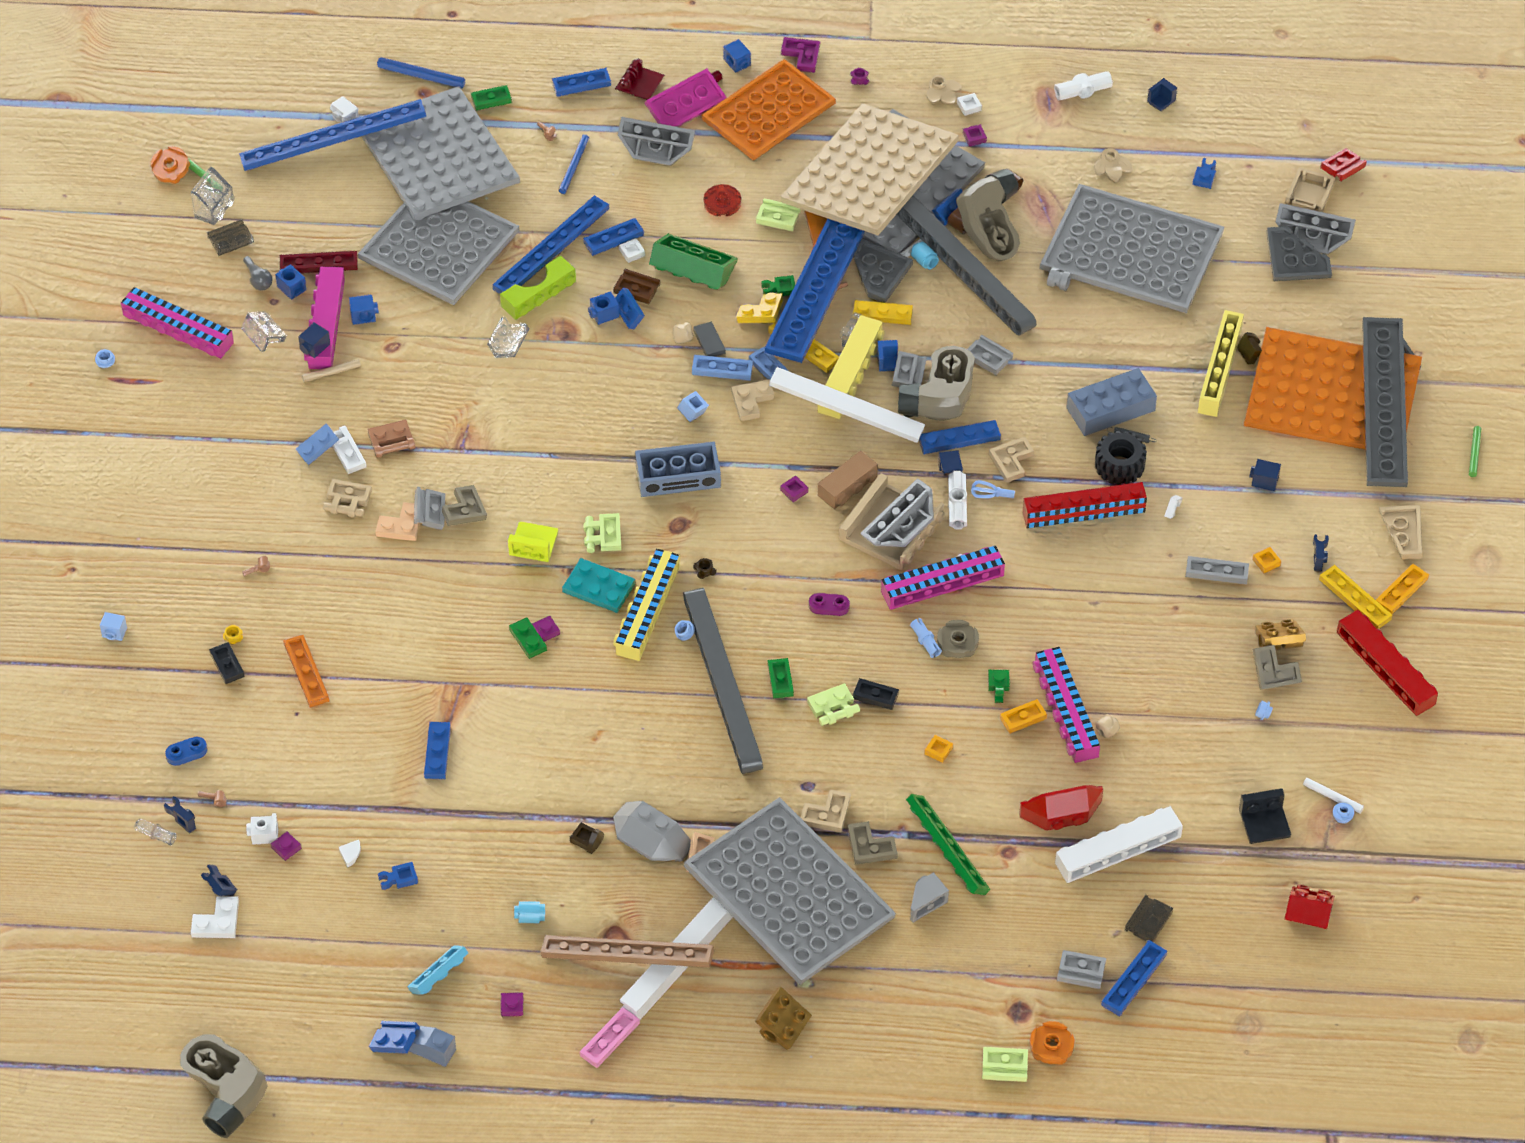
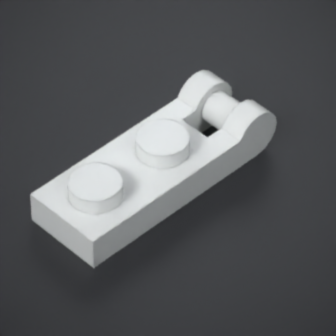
(348, 451)

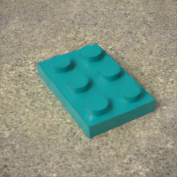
(599, 585)

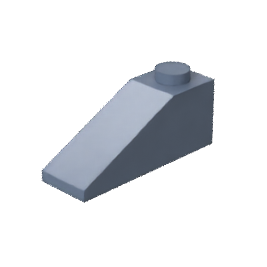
(434, 1045)

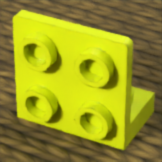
(532, 541)

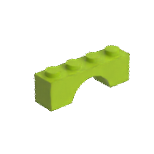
(520, 300)

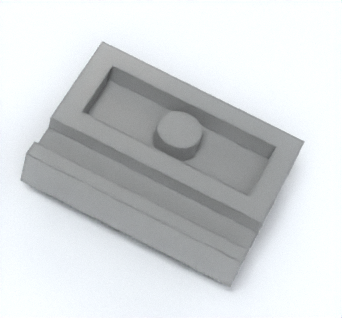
(990, 355)
(908, 369)
(429, 508)
(1081, 969)

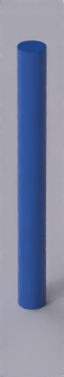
(574, 163)

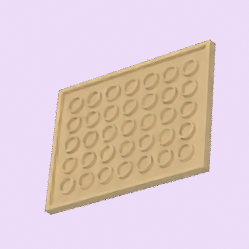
(870, 169)

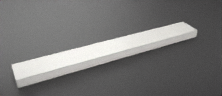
(847, 404)

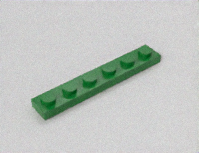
(947, 843)

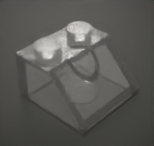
(211, 197)

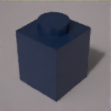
(314, 340)
(1265, 475)

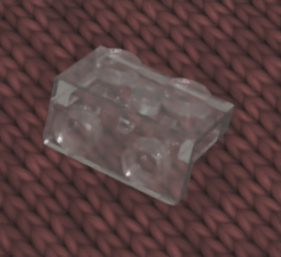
(262, 330)
(507, 338)

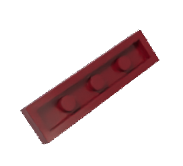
(313, 261)

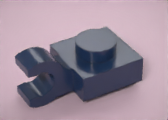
(1320, 555)
(182, 816)
(220, 883)

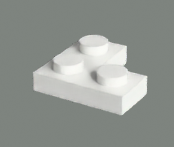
(219, 925)

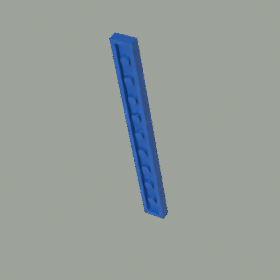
(332, 135)

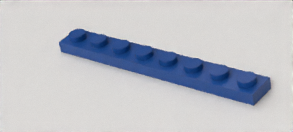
(552, 244)

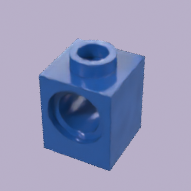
(737, 55)
(290, 282)
(604, 308)
(363, 309)

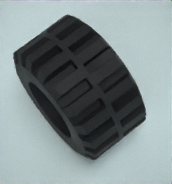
(1116, 469)

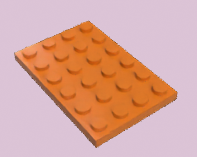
(768, 109)

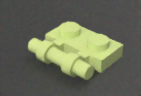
(609, 532)
(831, 700)

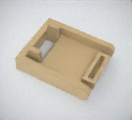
(1307, 194)

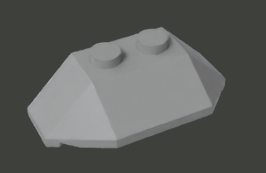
(655, 141)
(1318, 228)
(903, 517)
(651, 832)

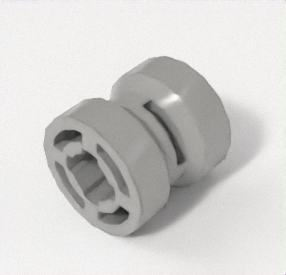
(1061, 279)

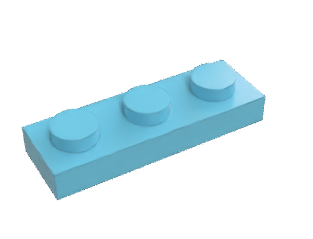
(438, 970)

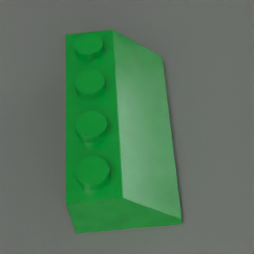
(692, 261)

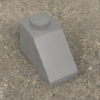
(928, 896)

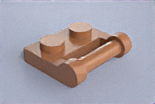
(391, 434)

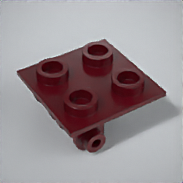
(639, 80)

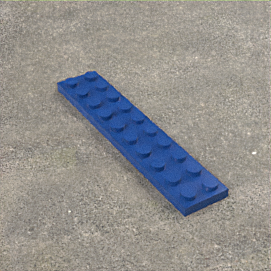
(814, 291)

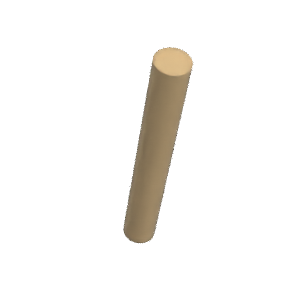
(331, 370)

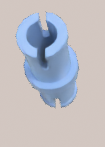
(926, 638)

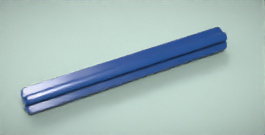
(420, 72)

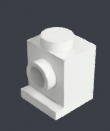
(343, 110)
(263, 829)

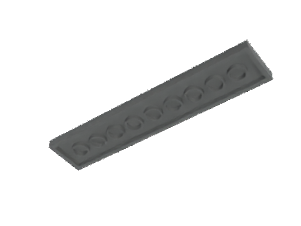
(1384, 402)

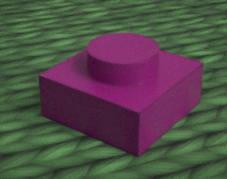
(974, 135)
(794, 488)
(546, 628)
(286, 846)
(512, 1004)

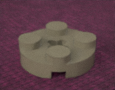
(954, 648)

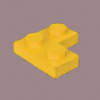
(764, 313)

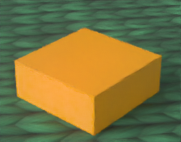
(1266, 560)
(938, 748)

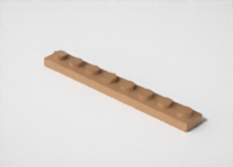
(627, 951)

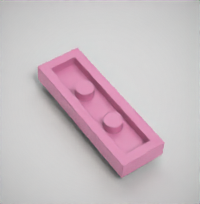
(609, 1037)

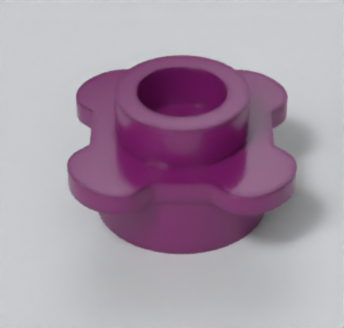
(859, 76)

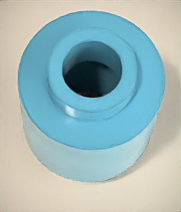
(924, 255)
(529, 912)

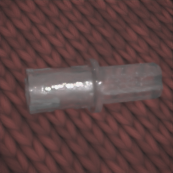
(155, 831)

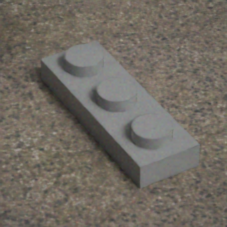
(1217, 570)

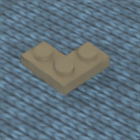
(467, 509)
(1272, 674)
(867, 849)

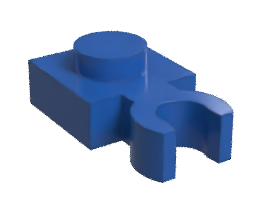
(1205, 174)
(401, 875)

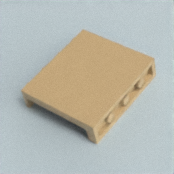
(871, 505)

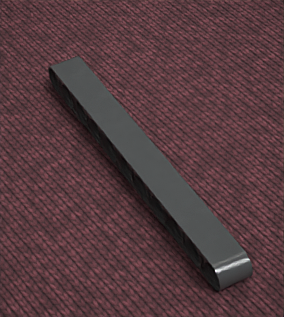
(967, 266)
(723, 681)

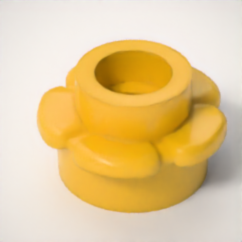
(235, 631)

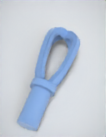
(996, 492)

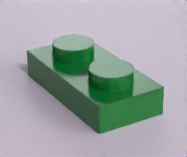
(491, 97)
(528, 638)
(780, 678)

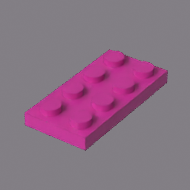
(686, 100)

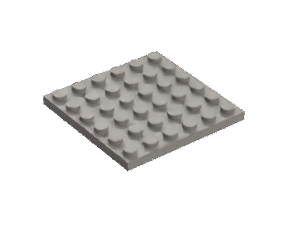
(440, 250)

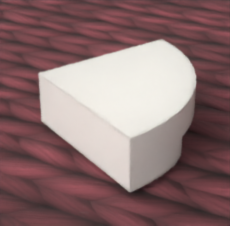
(1174, 502)
(350, 852)

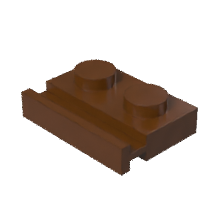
(640, 285)

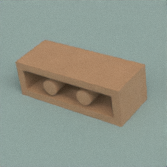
(847, 480)

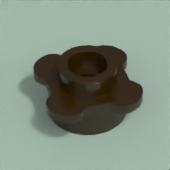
(707, 564)

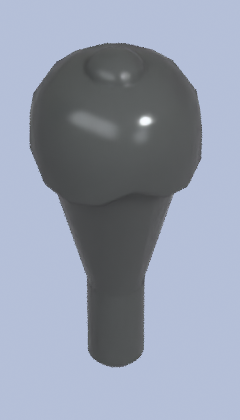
(260, 278)

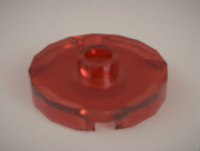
(722, 200)

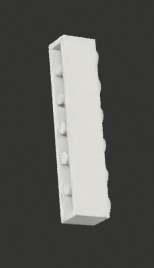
(1118, 844)

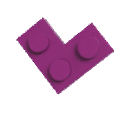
(805, 50)

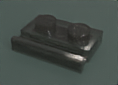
(230, 237)
(1149, 919)

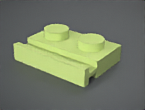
(777, 215)
(1005, 1064)

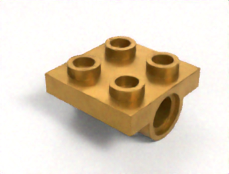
(1285, 633)
(782, 1019)

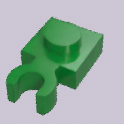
(781, 285)

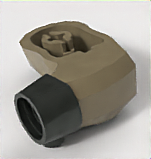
(986, 217)
(946, 388)
(229, 1077)

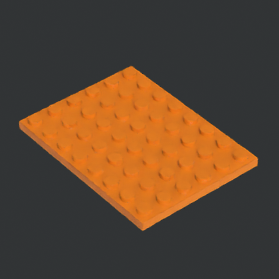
(1315, 388)

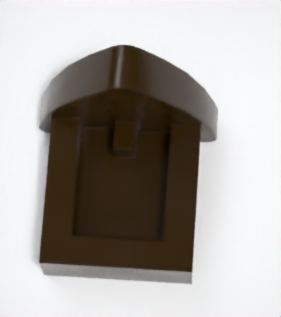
(1249, 347)
(587, 837)

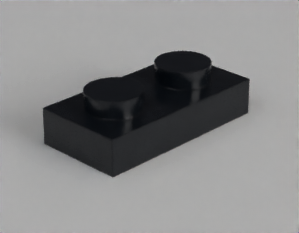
(226, 663)
(875, 694)

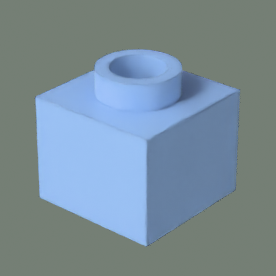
(692, 406)
(113, 626)

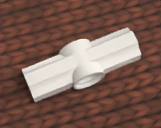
(1083, 85)
(957, 500)

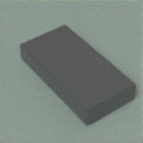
(709, 339)

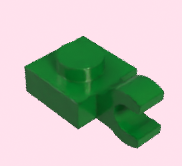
(999, 682)

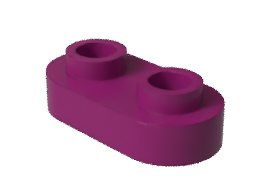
(829, 604)

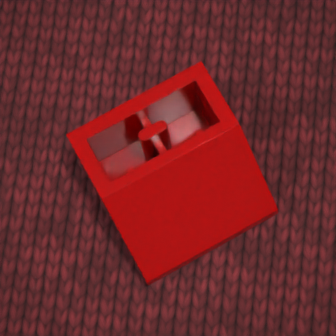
(1309, 906)

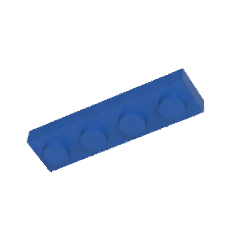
(959, 437)
(1134, 978)

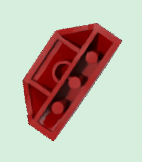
(1062, 807)

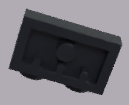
(1264, 816)

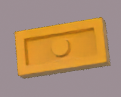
(1023, 716)

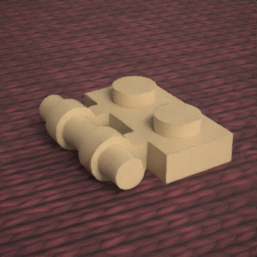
(350, 493)

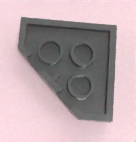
(1295, 257)
(880, 269)

